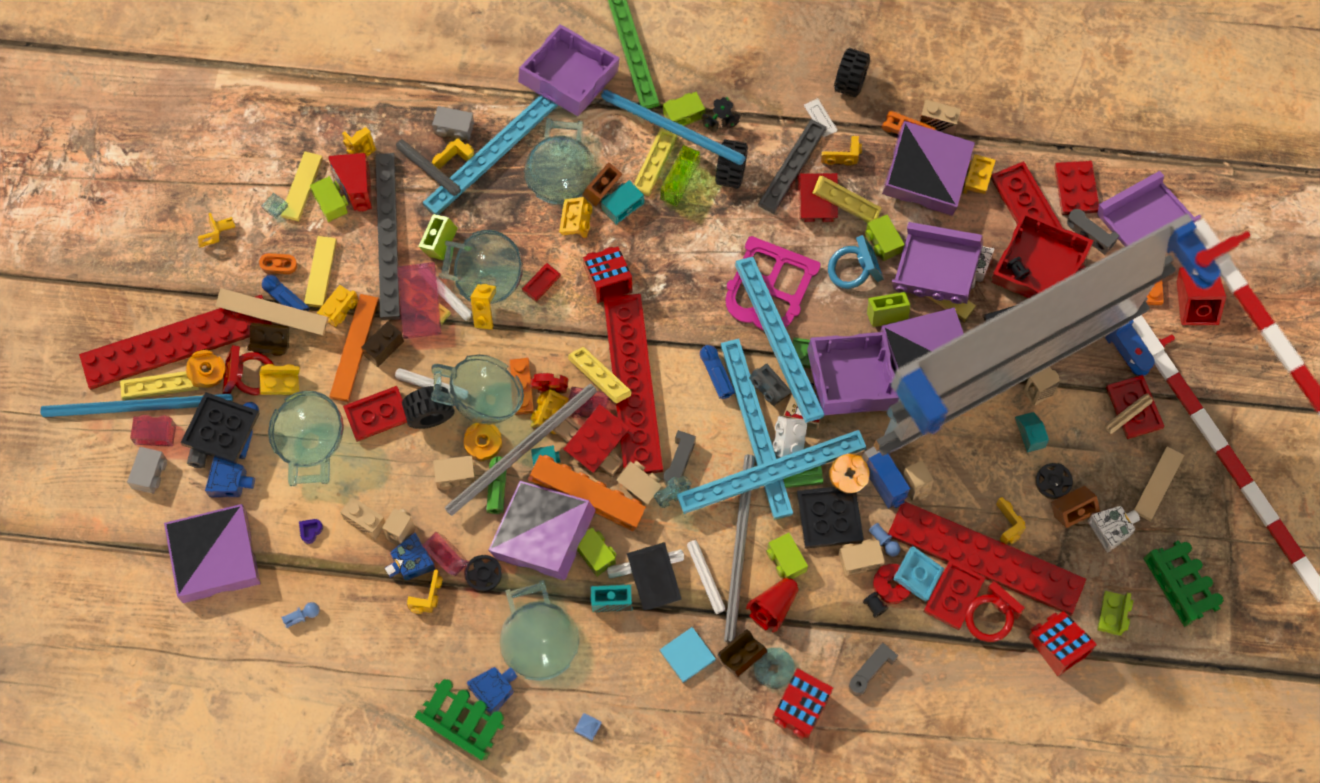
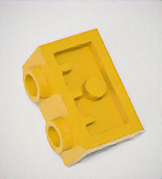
(359, 143)
(979, 174)
(576, 217)
(338, 305)
(279, 379)
(548, 404)

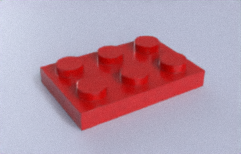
(1076, 186)
(1125, 394)
(375, 413)
(596, 439)
(954, 594)

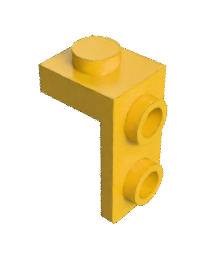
(451, 150)
(846, 158)
(481, 306)
(1012, 534)
(420, 605)

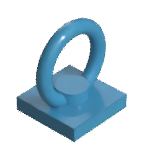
(866, 259)

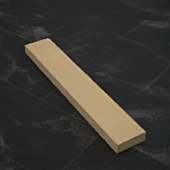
(272, 312)

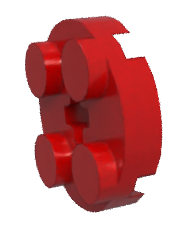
(547, 381)
(885, 592)

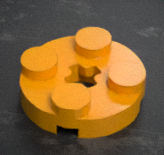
(205, 379)
(492, 445)
(843, 482)

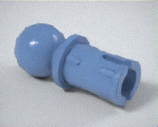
(891, 548)
(310, 610)

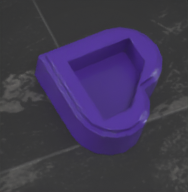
(310, 529)

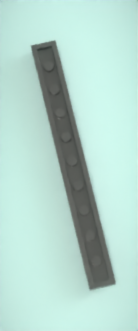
(387, 236)

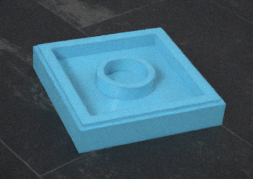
(918, 574)
(687, 655)

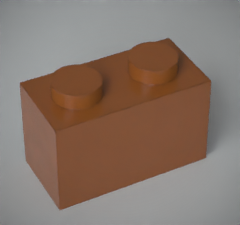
(602, 184)
(1075, 506)

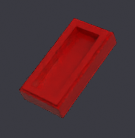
(541, 282)

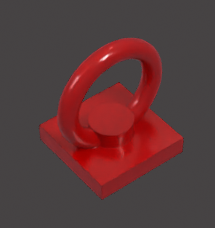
(234, 370)
(1003, 603)

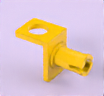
(217, 227)

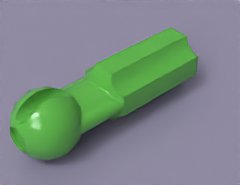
(496, 491)

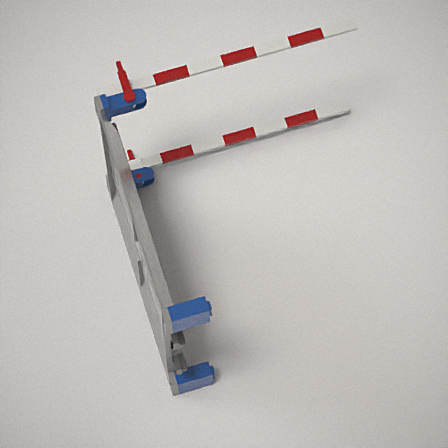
(1064, 319)

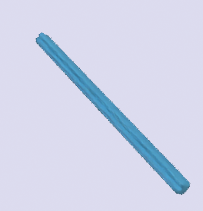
(673, 127)
(125, 406)

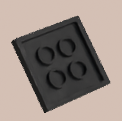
(220, 428)
(829, 517)

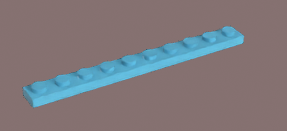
(491, 153)
(779, 340)
(755, 424)
(770, 472)

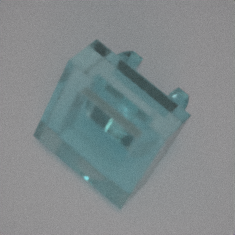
(274, 205)

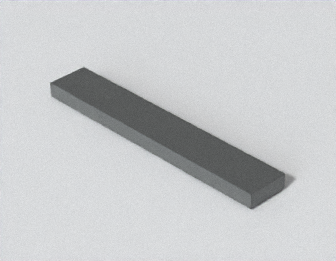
(792, 166)

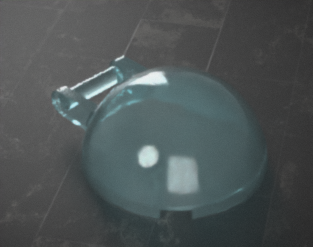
(560, 165)
(484, 259)
(479, 389)
(306, 434)
(538, 636)

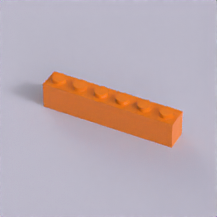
(607, 503)

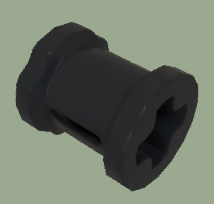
(1023, 273)
(875, 604)

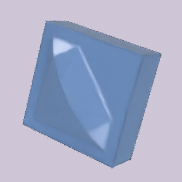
(587, 726)

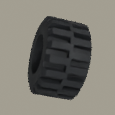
(852, 72)
(728, 172)
(423, 412)

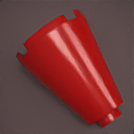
(773, 604)

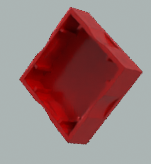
(1046, 251)

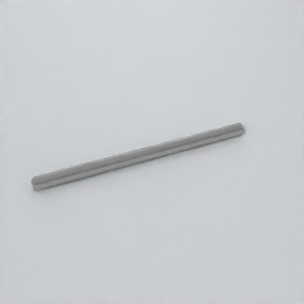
(522, 448)
(738, 558)

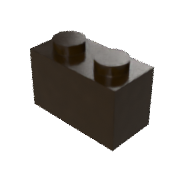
(382, 344)

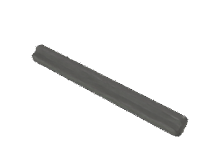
(428, 167)

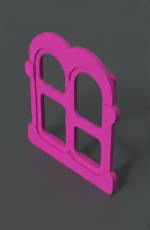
(782, 256)

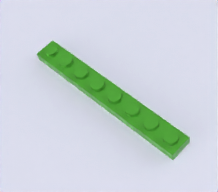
(633, 53)

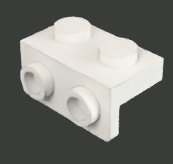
(789, 436)

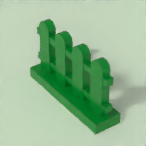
(1172, 585)
(445, 726)

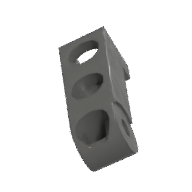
(1082, 225)
(681, 457)
(870, 668)

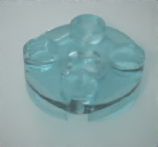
(670, 493)
(770, 678)

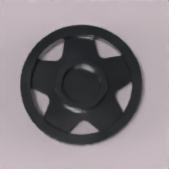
(1054, 480)
(483, 573)

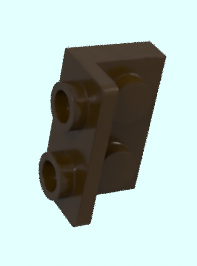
(269, 339)
(742, 653)

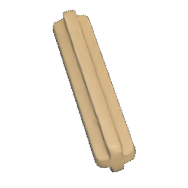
(1128, 413)

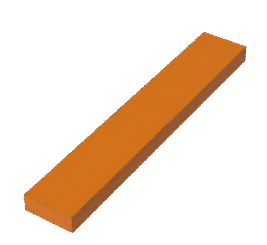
(352, 351)

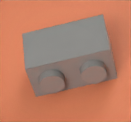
(453, 123)
(147, 470)

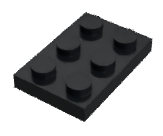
(654, 576)

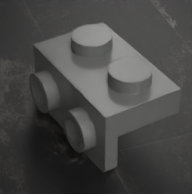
(769, 384)

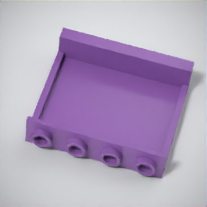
(1142, 209)
(938, 263)

